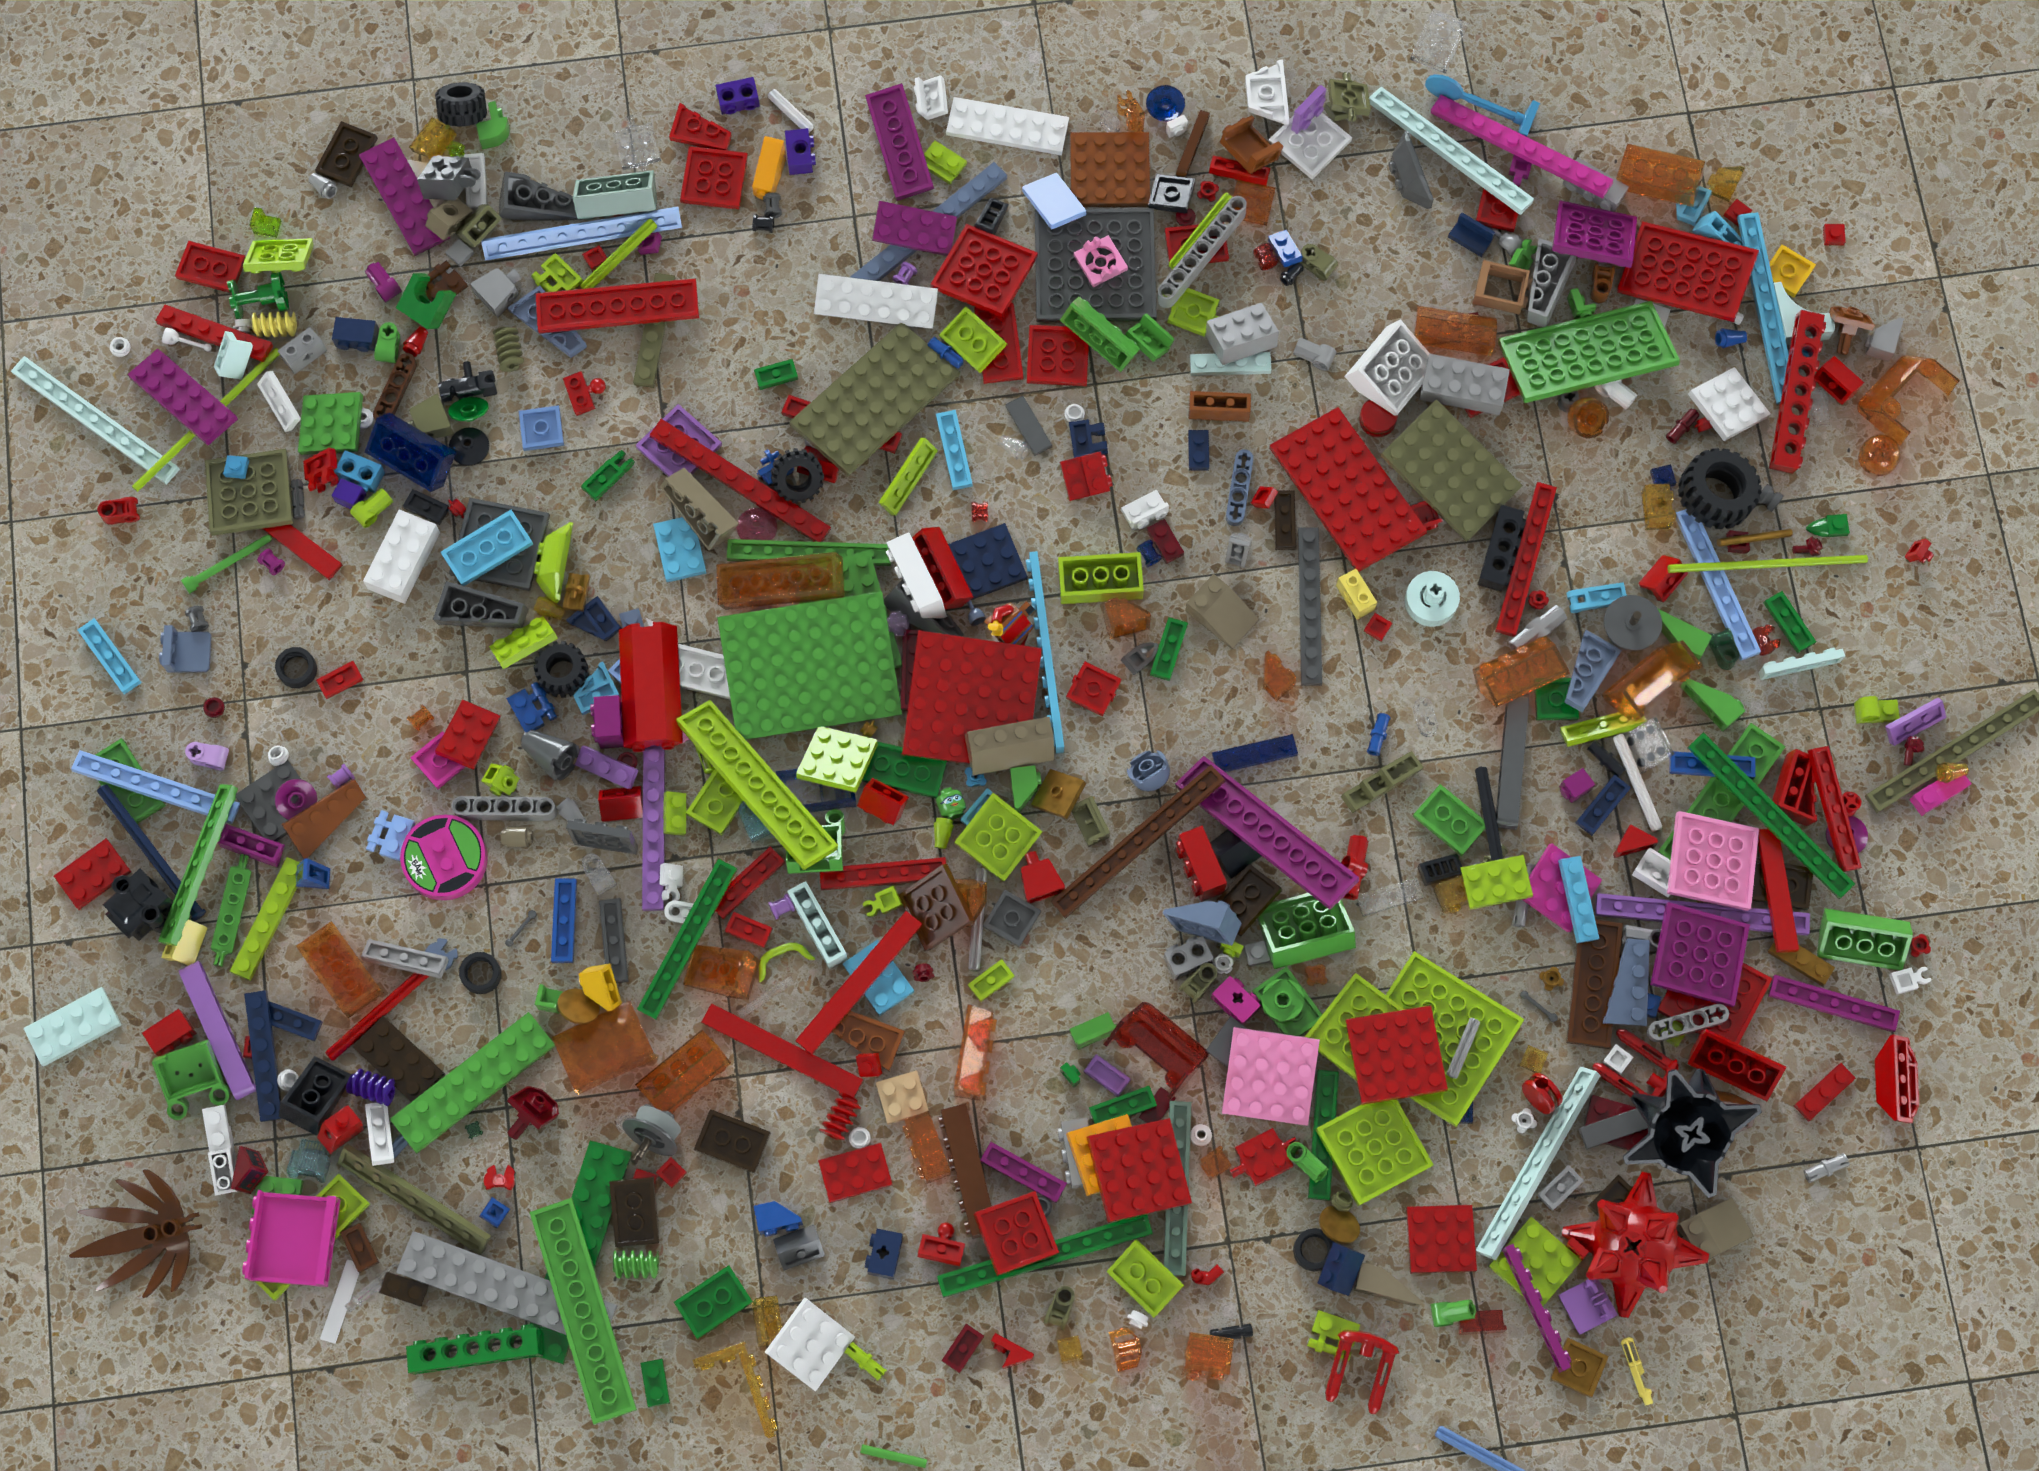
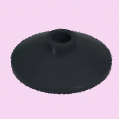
(473, 453)

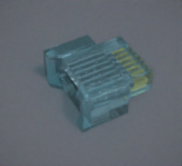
(309, 1161)

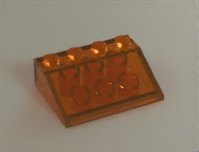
(603, 1048)

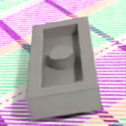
(1560, 1188)

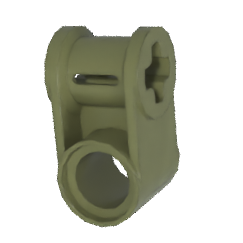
(1318, 262)
(1197, 985)
(1060, 1309)

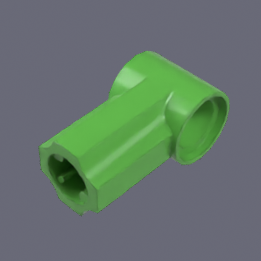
(1307, 1162)
(1446, 1313)

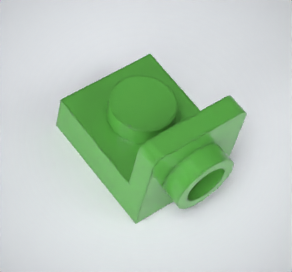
(1577, 305)

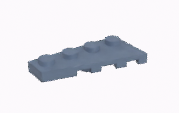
(566, 341)
(1590, 669)
(1630, 991)

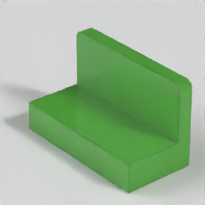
(1092, 1030)

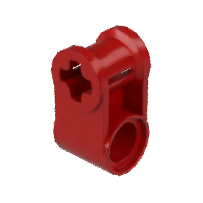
(123, 510)

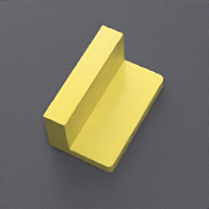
(188, 946)

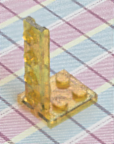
(754, 1381)

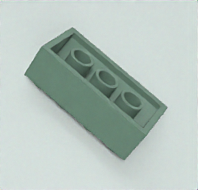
(615, 195)

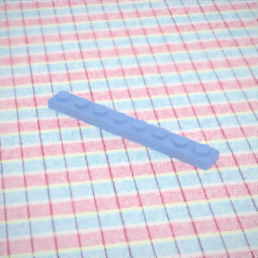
(1718, 585)
(147, 784)

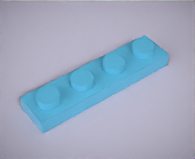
(954, 450)
(109, 656)
(1578, 899)

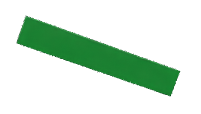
(1324, 1111)

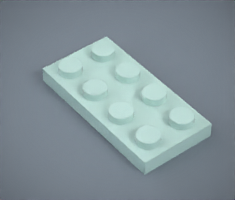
(72, 1026)

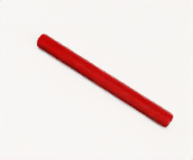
(373, 1016)

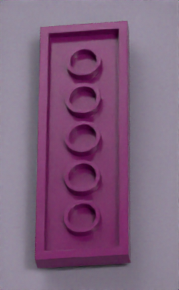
(899, 142)
(401, 194)
(182, 397)

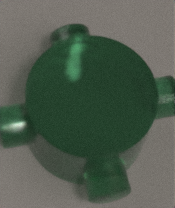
(473, 1130)

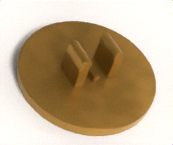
(577, 1007)
(1339, 1225)

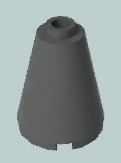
(551, 753)

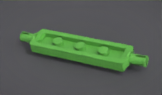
(231, 910)

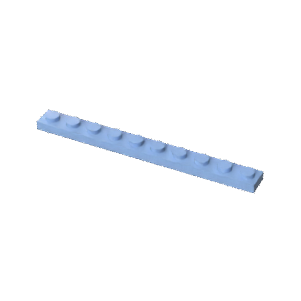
(578, 233)

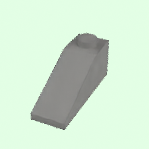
(1238, 549)

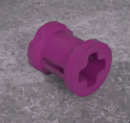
(269, 560)

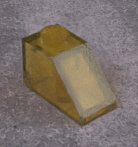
(1725, 182)

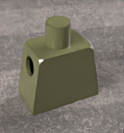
(431, 418)

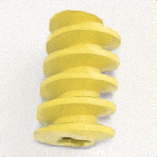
(274, 326)

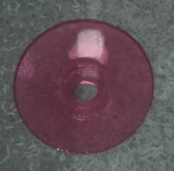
(766, 529)

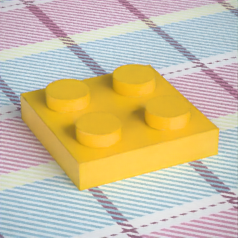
(1790, 269)

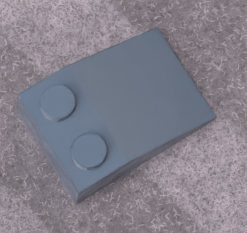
(1206, 919)

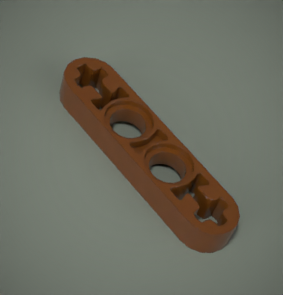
(1193, 143)
(398, 390)

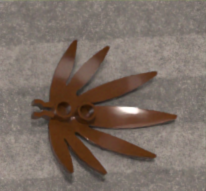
(164, 1231)

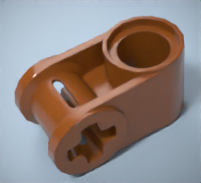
(1601, 279)

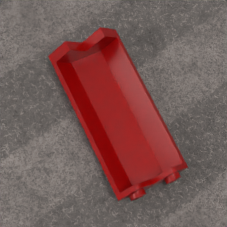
(650, 686)

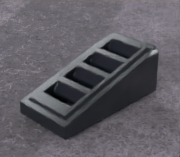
(991, 228)
(1424, 873)

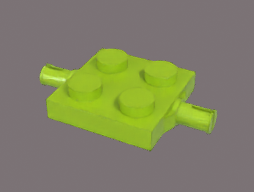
(1193, 311)

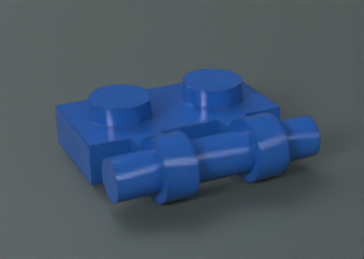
(525, 710)

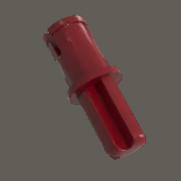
(1682, 426)

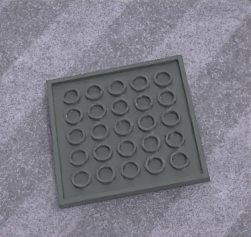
(1062, 279)

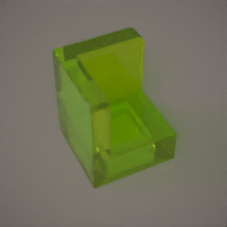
(264, 224)

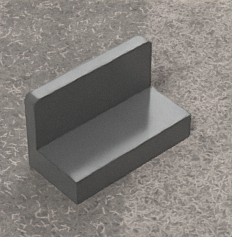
(798, 1247)

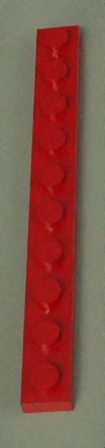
(739, 481)

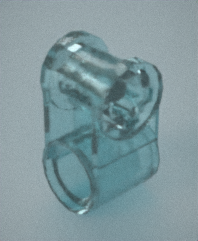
(754, 827)

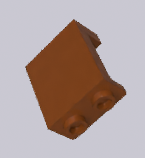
(1249, 145)

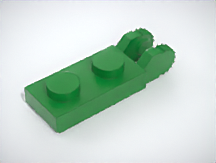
(606, 476)

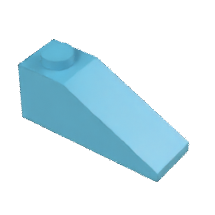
(1717, 228)

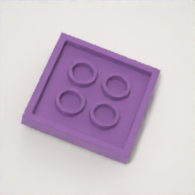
(666, 459)

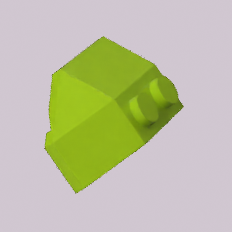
(553, 561)

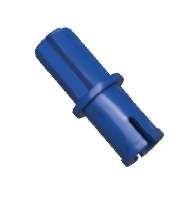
(946, 352)

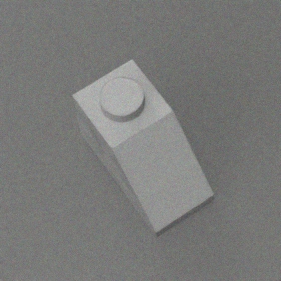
(1884, 340)

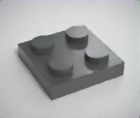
(1012, 918)

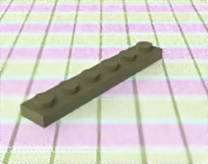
(651, 346)

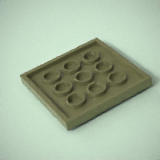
(251, 502)

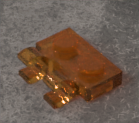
(1133, 112)

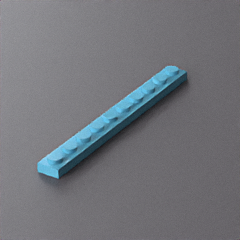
(1766, 302)
(1043, 642)

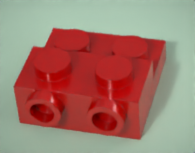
(1085, 476)

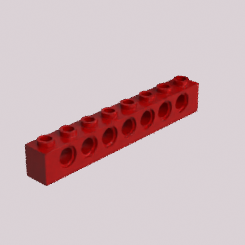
(1815, 324)

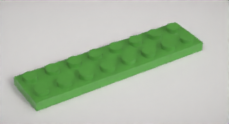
(1716, 799)
(472, 1082)

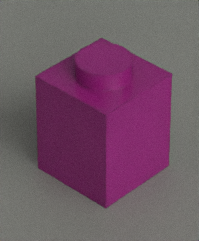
(1576, 785)

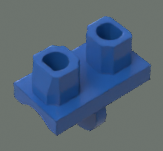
(765, 472)

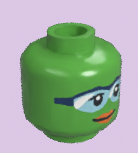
(951, 803)

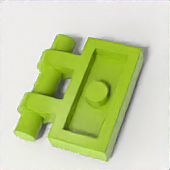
(560, 272)
(1329, 1326)

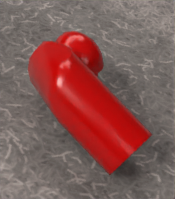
(1205, 1277)

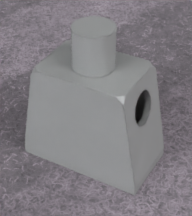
(496, 289)

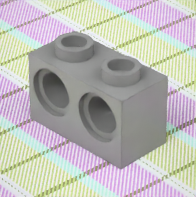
(1191, 962)

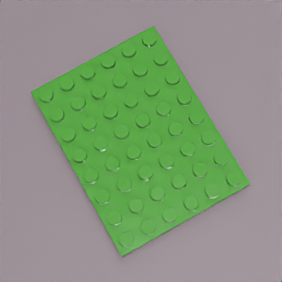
(809, 665)

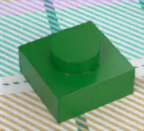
(1071, 1073)

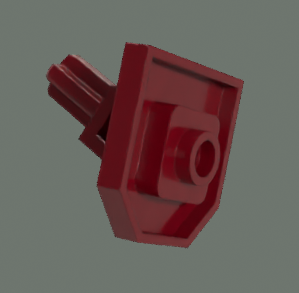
(534, 1109)

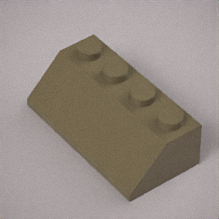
(1010, 746)

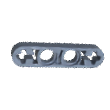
(1237, 487)

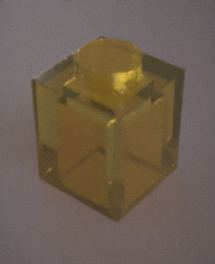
(1069, 1349)

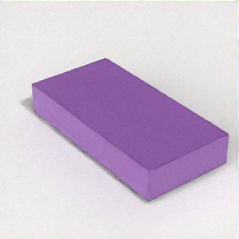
(1107, 1075)

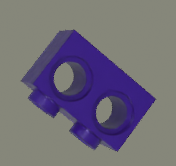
(736, 91)

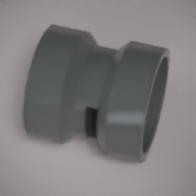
(1770, 498)

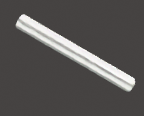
(1637, 783)

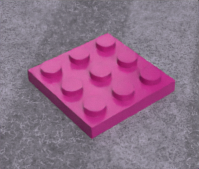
(1549, 891)

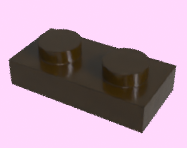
(403, 1289)

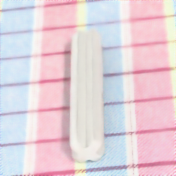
(787, 108)

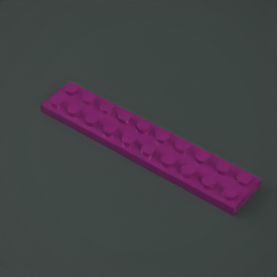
(1274, 838)

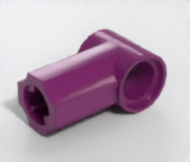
(384, 285)

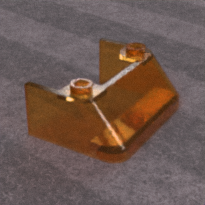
(1880, 406)
(1650, 678)

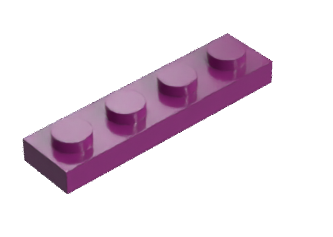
(1023, 1172)

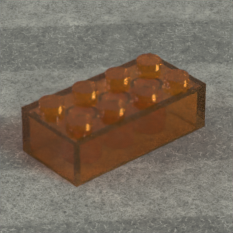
(1661, 174)
(339, 969)

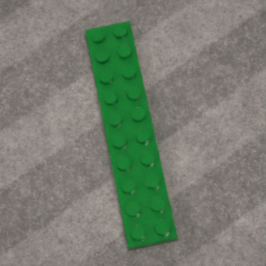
(594, 1209)

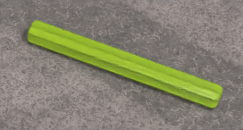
(1200, 229)
(619, 254)

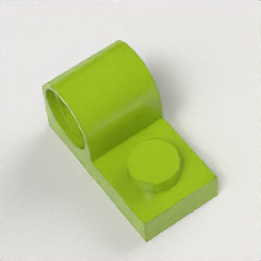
(1872, 710)

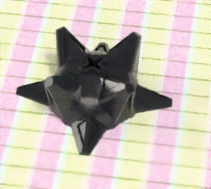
(1689, 1128)

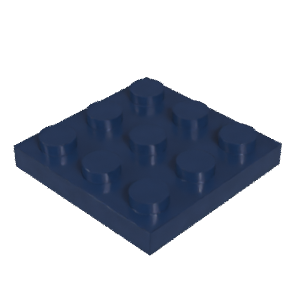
(988, 561)

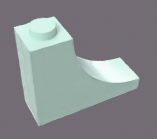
(1788, 311)

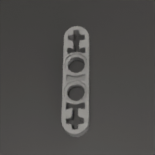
(1689, 1026)

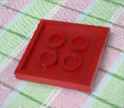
(714, 177)
(1056, 356)
(1016, 1233)
(1441, 1239)

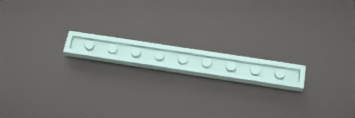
(1451, 150)
(92, 418)
(1537, 1163)

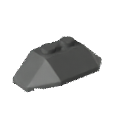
(1409, 173)

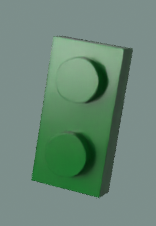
(776, 374)
(655, 1383)

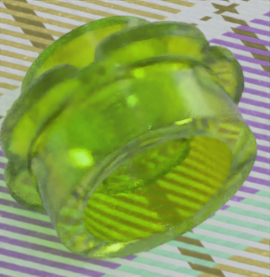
(455, 149)

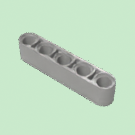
(495, 803)

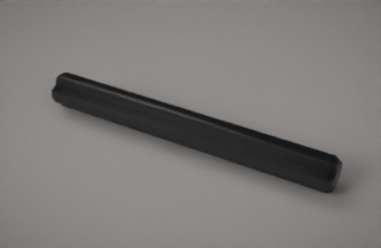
(1489, 813)

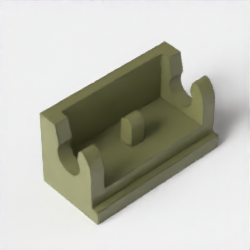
(1090, 821)

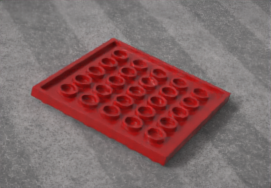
(966, 688)

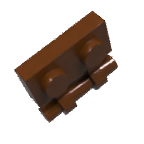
(450, 281)

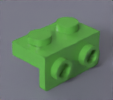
(1150, 337)

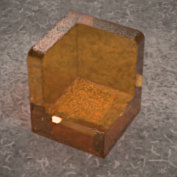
(1215, 1163)

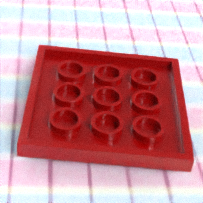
(984, 270)
(1750, 993)
(1396, 1055)
(1139, 1170)

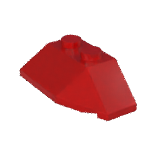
(1897, 1079)

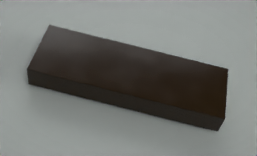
(1285, 520)

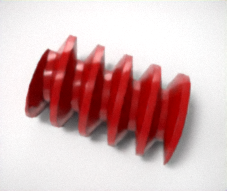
(840, 1117)

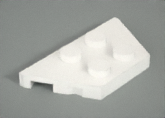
(1268, 93)

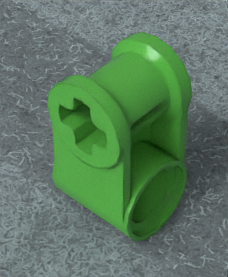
(387, 344)

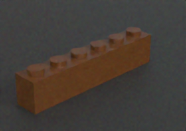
(966, 1163)

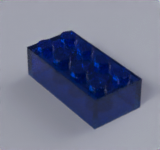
(410, 452)

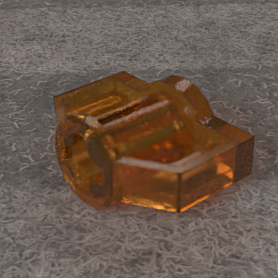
(1125, 1348)

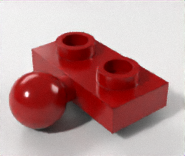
(580, 393)
(942, 1248)

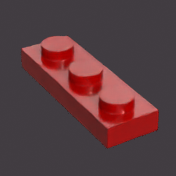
(1233, 169)
(1824, 1092)

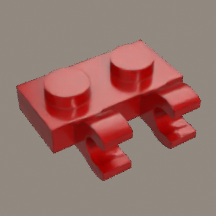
(321, 465)

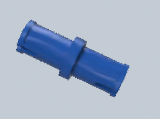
(1378, 734)

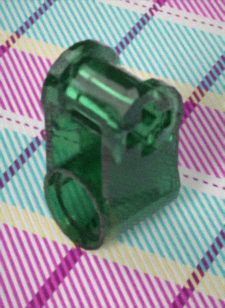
(1724, 644)

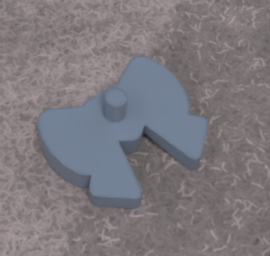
(436, 948)

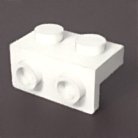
(931, 97)
(1654, 871)

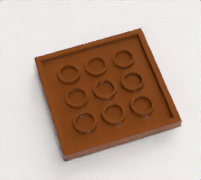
(1110, 168)

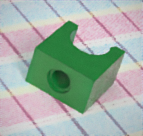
(417, 305)

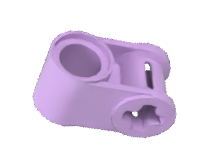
(211, 755)

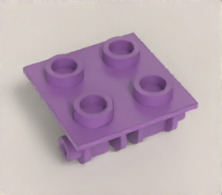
(1587, 1305)

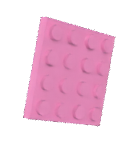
(1713, 861)
(1270, 1076)

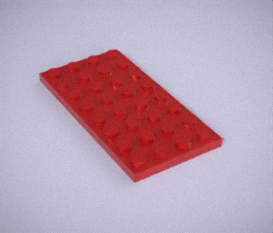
(1348, 489)

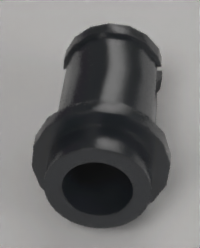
(1293, 271)

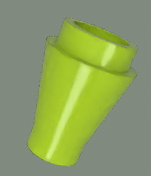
(942, 832)

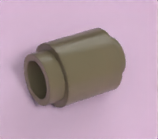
(517, 836)

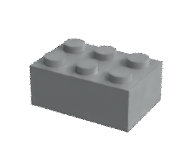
(1242, 333)

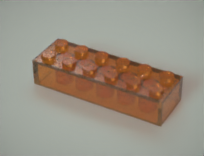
(780, 580)

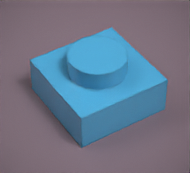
(236, 467)

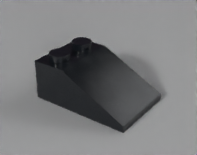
(314, 1095)

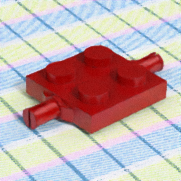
(1263, 1157)

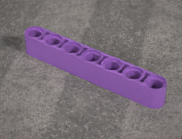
(217, 1030)

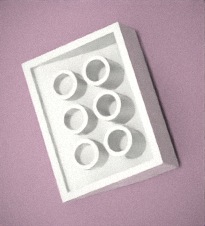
(1390, 368)

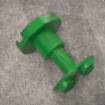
(266, 294)

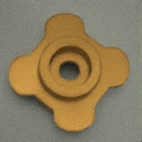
(868, 729)
(1557, 980)

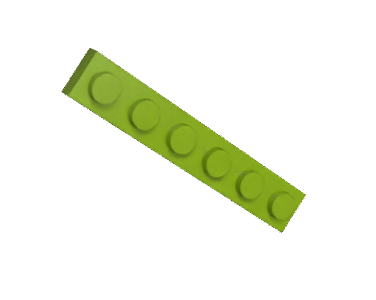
(266, 921)

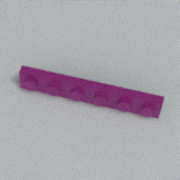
(1834, 1003)
(1541, 1316)

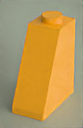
(769, 167)

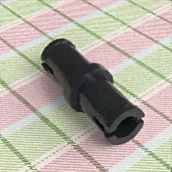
(1606, 758)

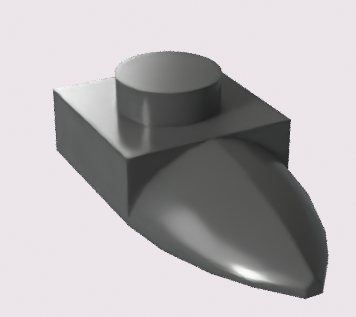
(1140, 657)

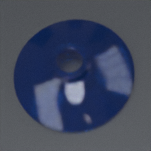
(1167, 96)

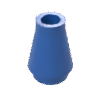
(1729, 337)

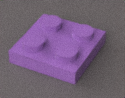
(1309, 109)

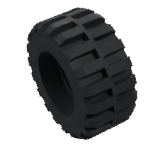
(1732, 471)

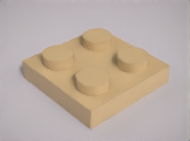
(902, 1097)

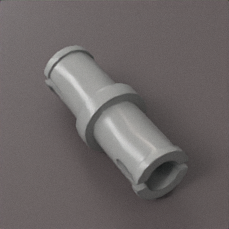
(1826, 1168)

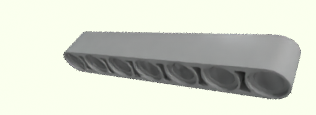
(1198, 259)

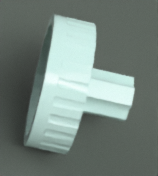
(1426, 585)

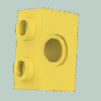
(1356, 594)

